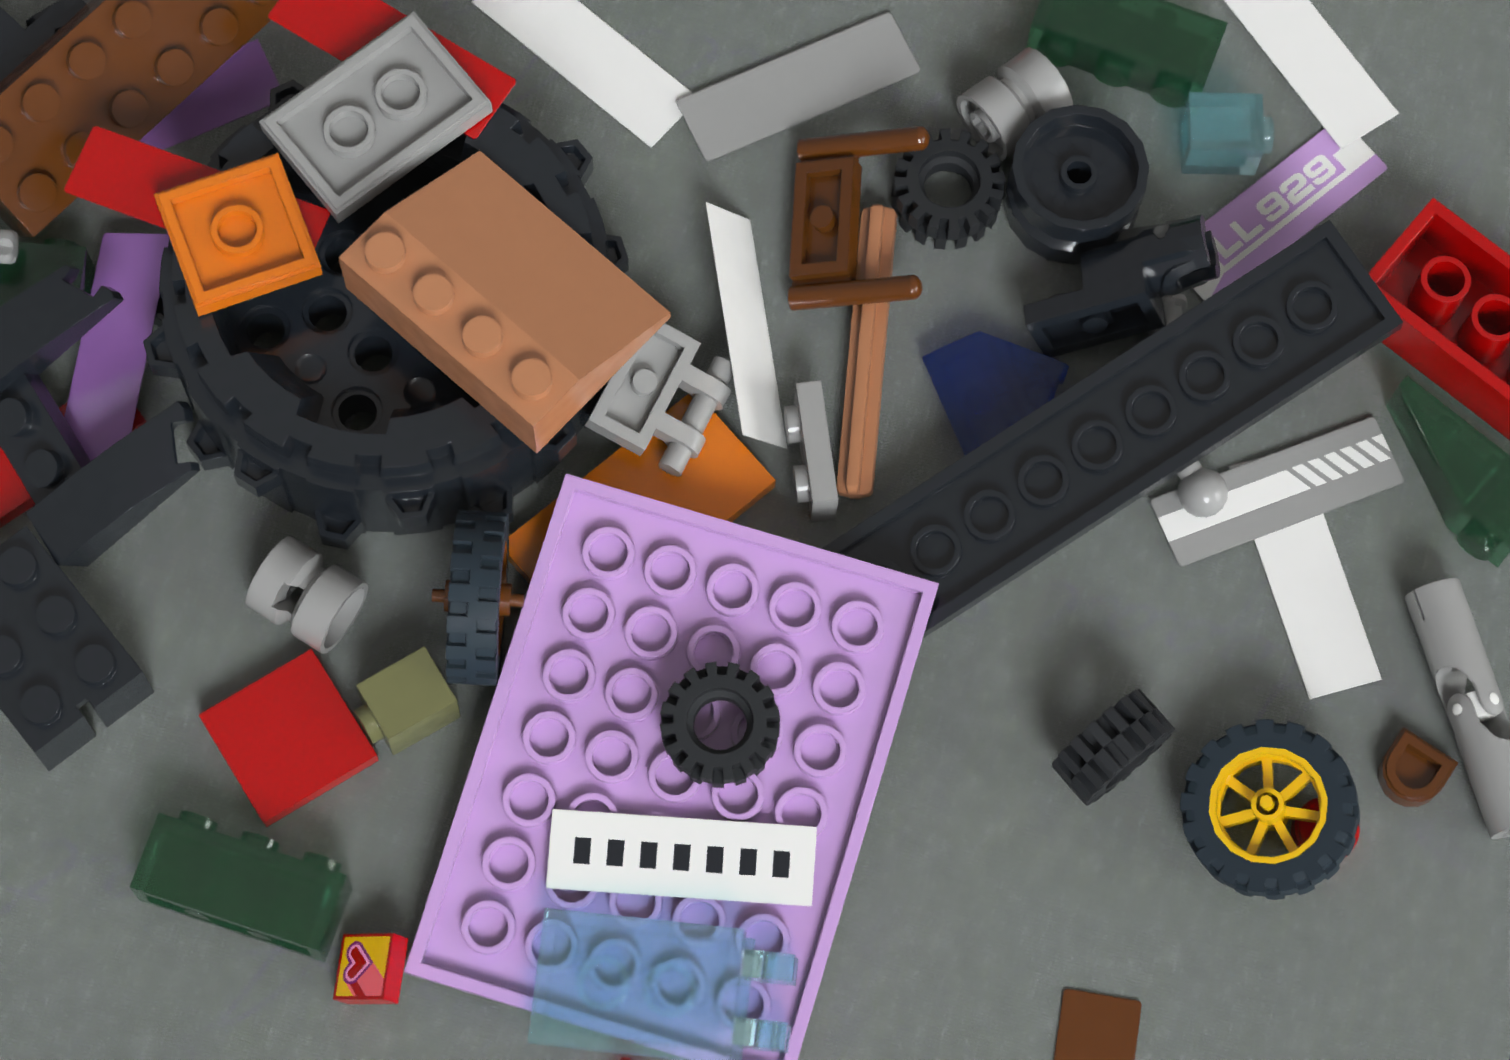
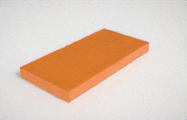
(717, 483)

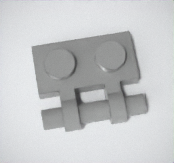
(642, 389)

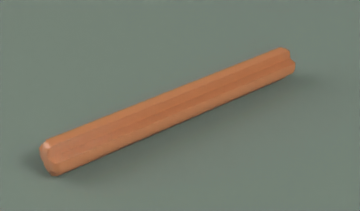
(866, 358)

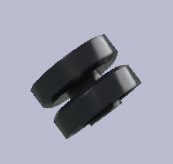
(1075, 182)

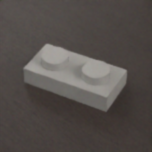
(815, 477)

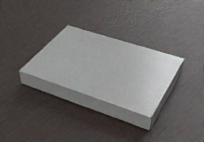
(376, 116)

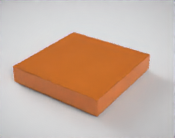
(238, 234)

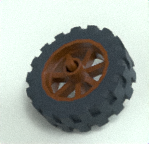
(477, 597)

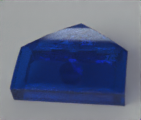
(990, 384)

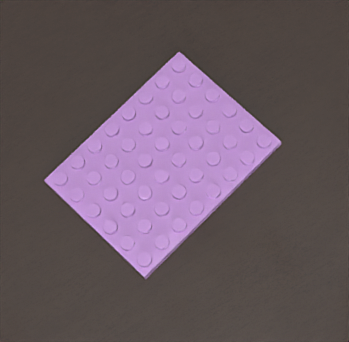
(608, 624)

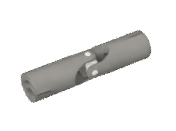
(1478, 717)

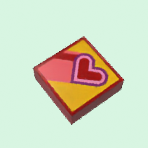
(370, 968)

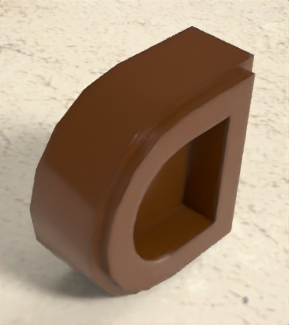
(1413, 770)

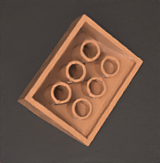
(501, 297)

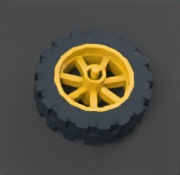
(1269, 744)

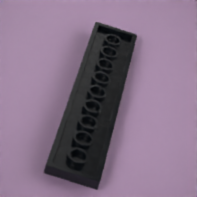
(1130, 425)

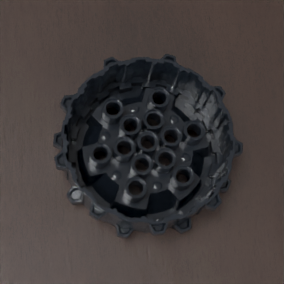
(286, 406)

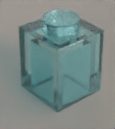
(1224, 133)

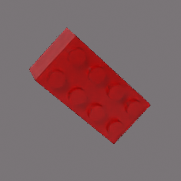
(1454, 310)

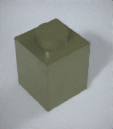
(406, 702)

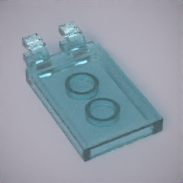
(652, 988)

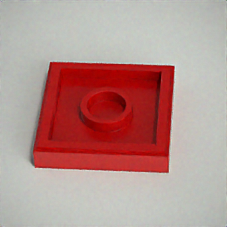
(288, 737)

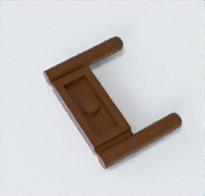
(828, 220)

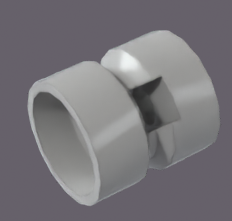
(1005, 106)
(313, 598)

